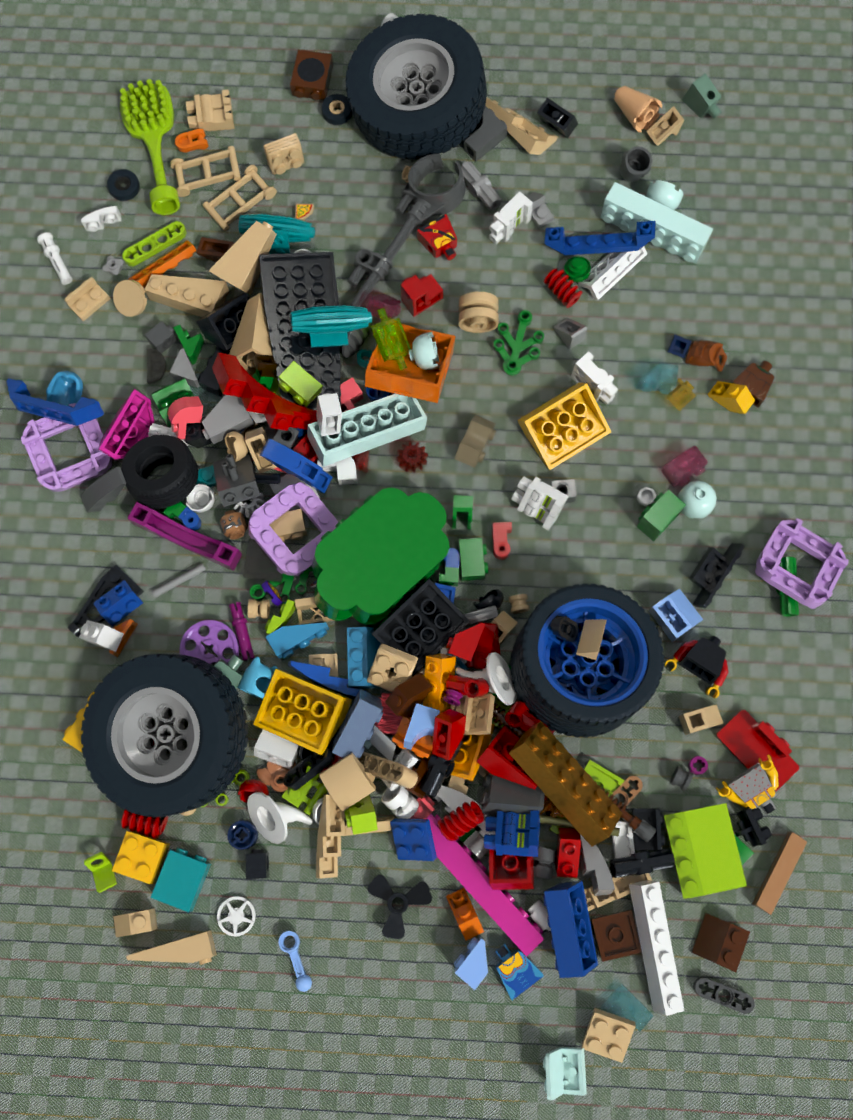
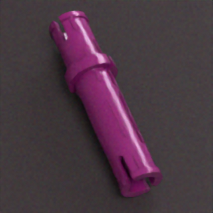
(239, 623)

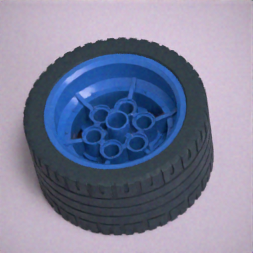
(628, 636)

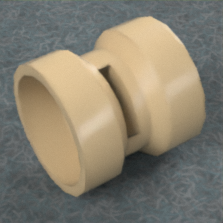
(258, 608)

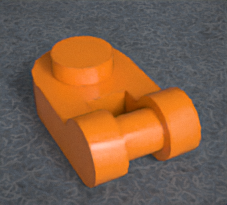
(185, 143)

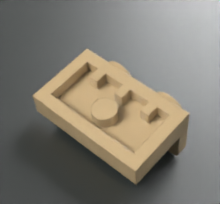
(86, 299)

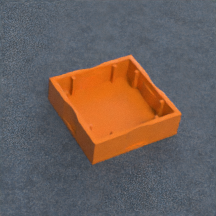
(413, 380)

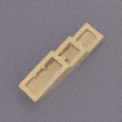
(329, 838)
(621, 889)

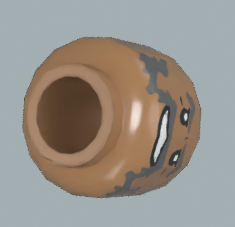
(233, 524)

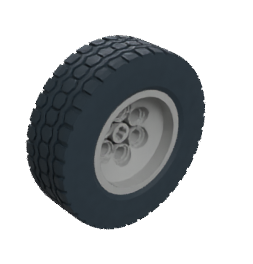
(416, 86)
(121, 730)

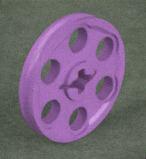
(211, 639)

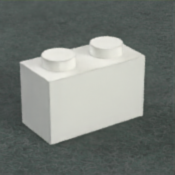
(329, 414)
(101, 635)
(276, 749)

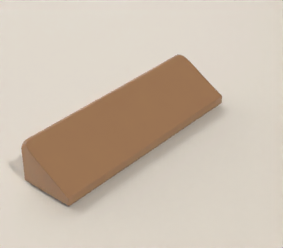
(779, 872)

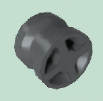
(681, 778)

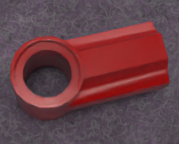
(466, 685)
(520, 717)

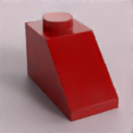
(465, 642)
(487, 644)
(448, 733)

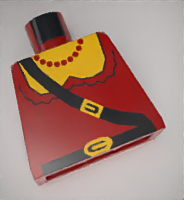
(438, 237)

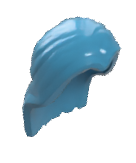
(64, 388)

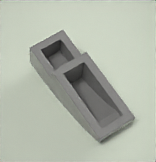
(594, 864)

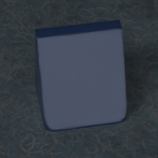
(679, 346)

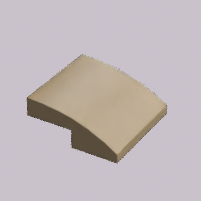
(478, 713)
(347, 782)

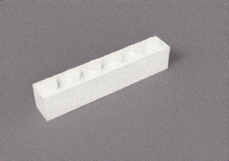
(656, 947)

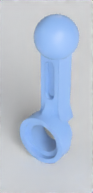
(303, 981)

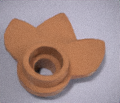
(271, 774)

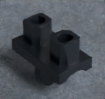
(750, 829)

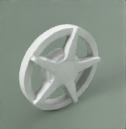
(236, 916)

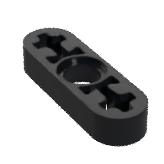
(298, 776)

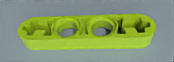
(153, 241)

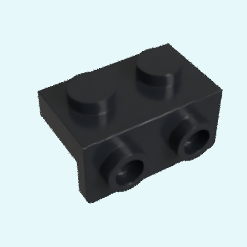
(655, 819)

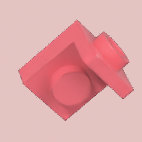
(425, 808)

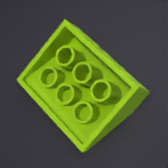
(705, 851)

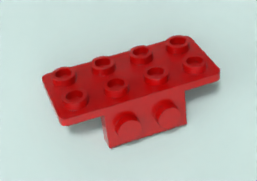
(755, 740)

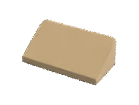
(591, 638)

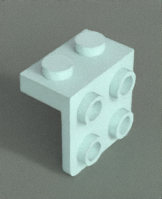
(565, 1072)

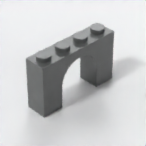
(487, 136)

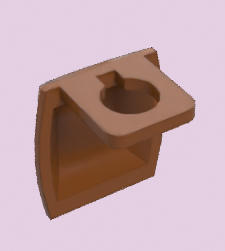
(706, 354)

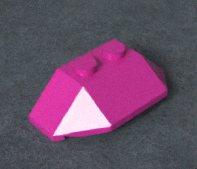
(128, 426)

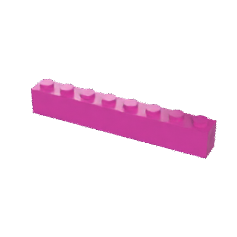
(476, 882)

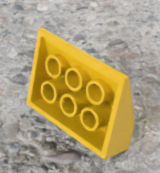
(565, 425)
(301, 711)

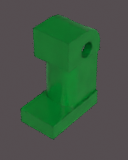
(462, 504)

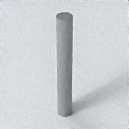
(179, 580)

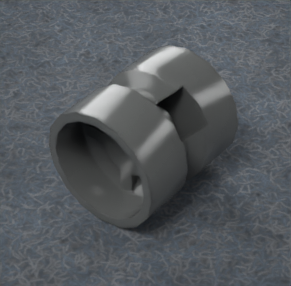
(543, 863)

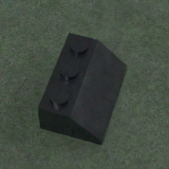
(223, 322)

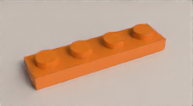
(164, 263)

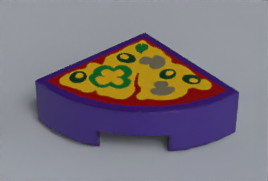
(267, 587)

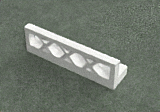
(614, 270)

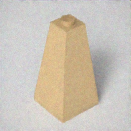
(241, 262)
(252, 335)

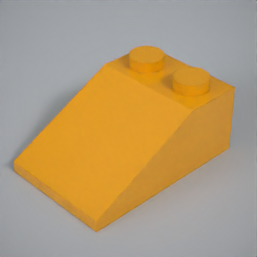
(469, 753)

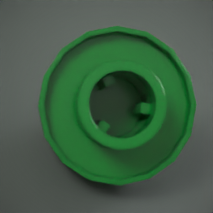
(577, 268)

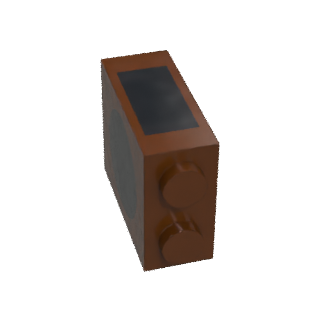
(311, 75)

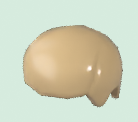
(236, 445)

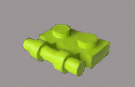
(299, 796)

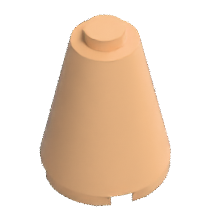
(638, 107)

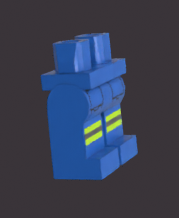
(514, 833)

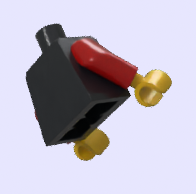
(704, 660)

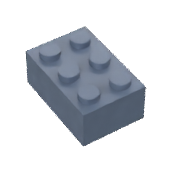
(358, 725)

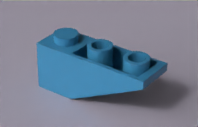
(290, 638)

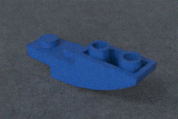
(296, 465)

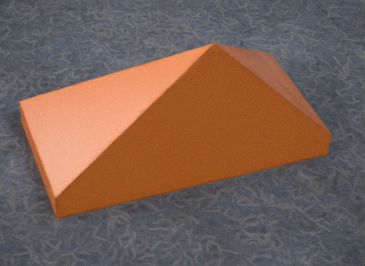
(127, 628)

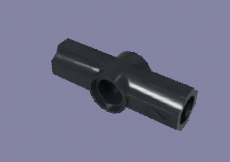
(438, 771)
(642, 863)

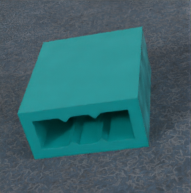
(181, 879)

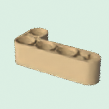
(388, 770)

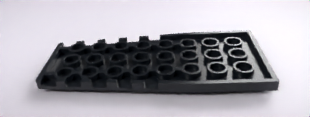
(294, 284)

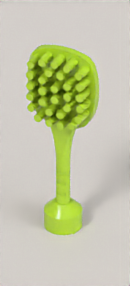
(148, 116)

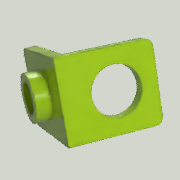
(102, 872)

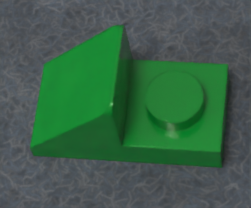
(191, 345)

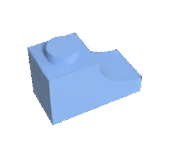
(420, 725)

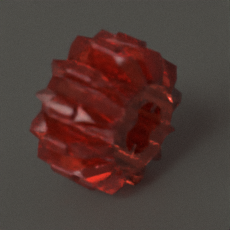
(410, 463)

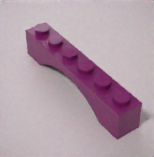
(182, 536)

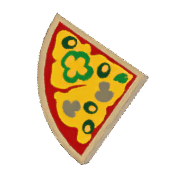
(304, 211)

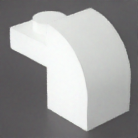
(345, 470)

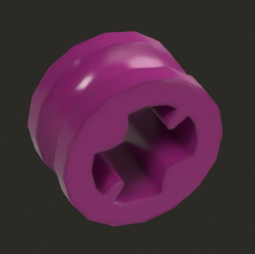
(452, 697)
(701, 770)

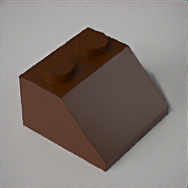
(720, 942)

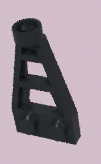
(109, 580)

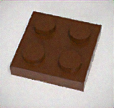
(616, 935)

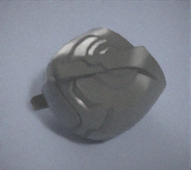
(635, 164)

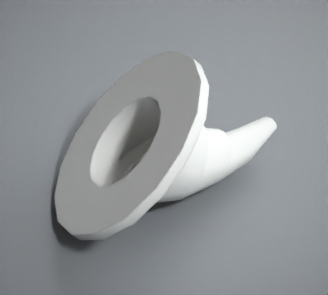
(498, 677)
(272, 817)

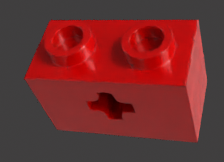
(568, 853)

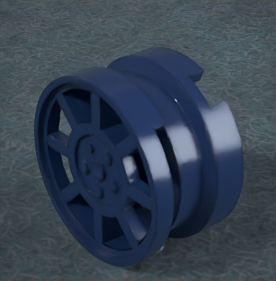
(242, 835)

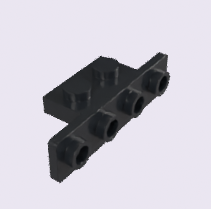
(712, 572)

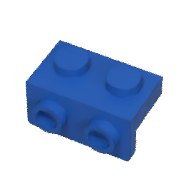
(117, 603)

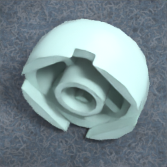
(665, 194)
(425, 352)
(699, 499)

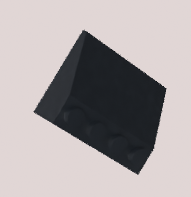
(421, 623)

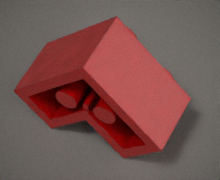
(420, 293)

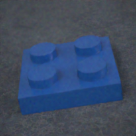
(413, 839)

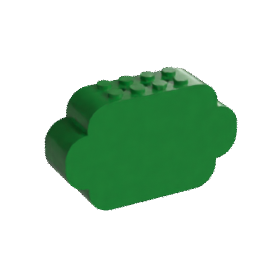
(379, 555)

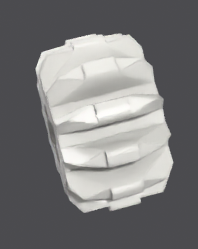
(247, 509)

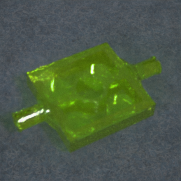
(391, 339)

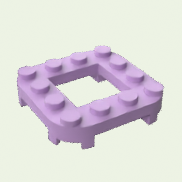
(44, 466)
(270, 542)
(831, 555)

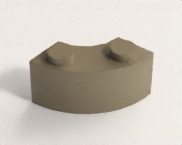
(475, 441)

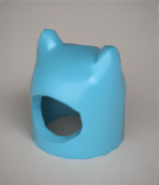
(256, 678)

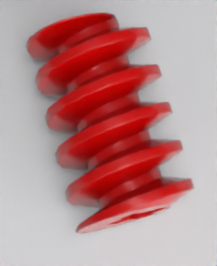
(562, 287)
(461, 821)
(144, 824)

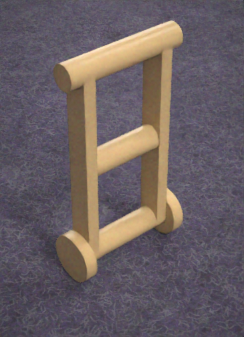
(179, 164)
(250, 173)

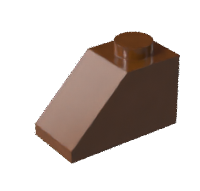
(406, 695)

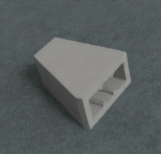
(226, 417)

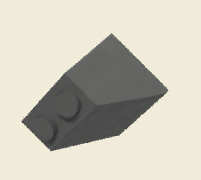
(509, 797)

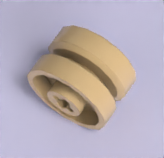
(478, 312)

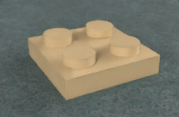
(608, 1035)

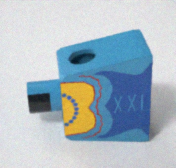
(516, 971)

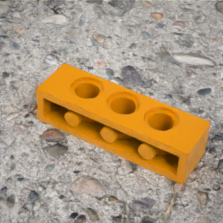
(437, 671)

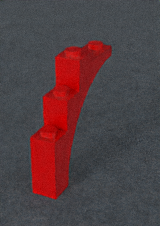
(256, 398)

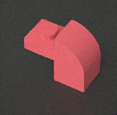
(350, 394)
(184, 411)

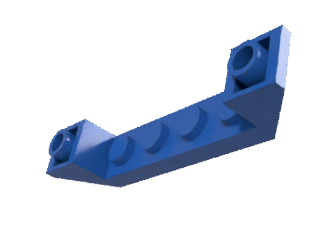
(600, 243)
(82, 412)

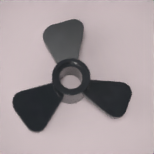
(417, 895)

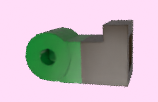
(265, 370)

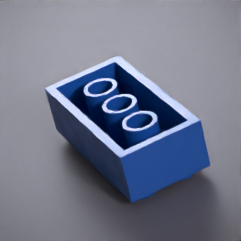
(570, 929)

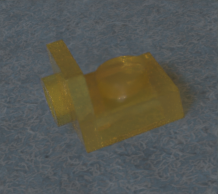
(681, 394)

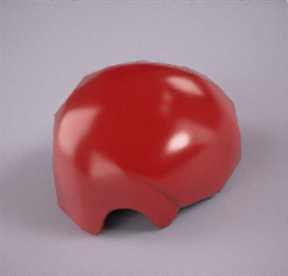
(251, 786)

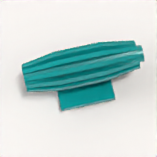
(287, 230)
(330, 324)

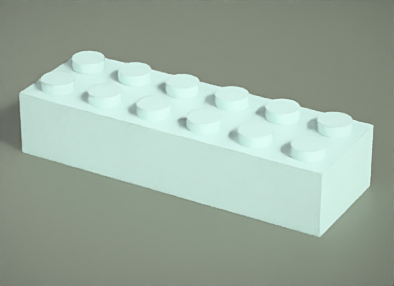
(673, 230)
(368, 428)

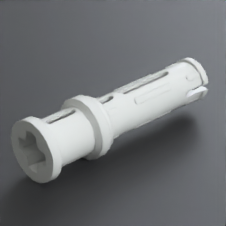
(52, 252)

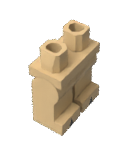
(211, 111)

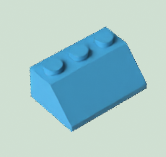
(360, 655)

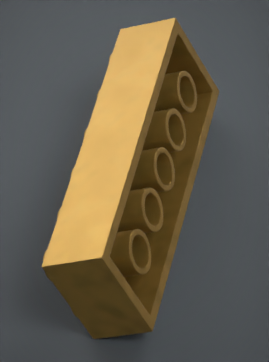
(566, 784)

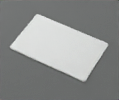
(383, 743)

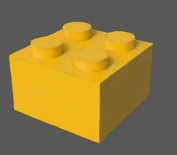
(141, 857)

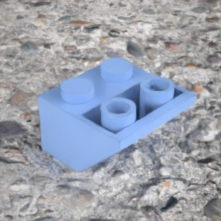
(675, 615)
(473, 965)

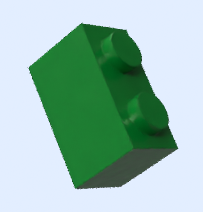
(472, 559)

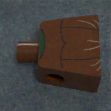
(757, 380)

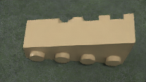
(187, 294)

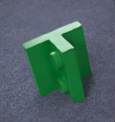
(167, 395)

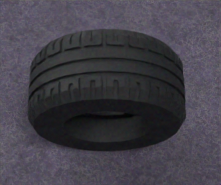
(152, 453)

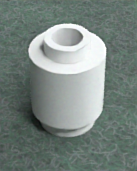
(539, 914)

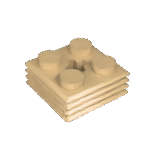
(284, 154)
(385, 659)

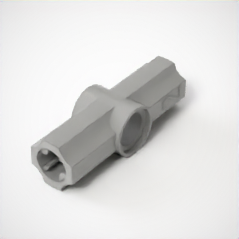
(480, 186)

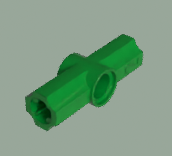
(788, 606)

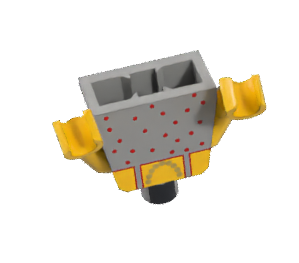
(753, 786)

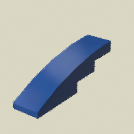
(321, 676)

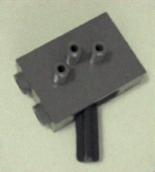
(239, 480)

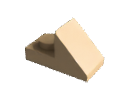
(668, 124)

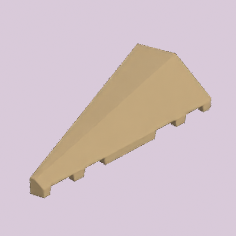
(526, 133)

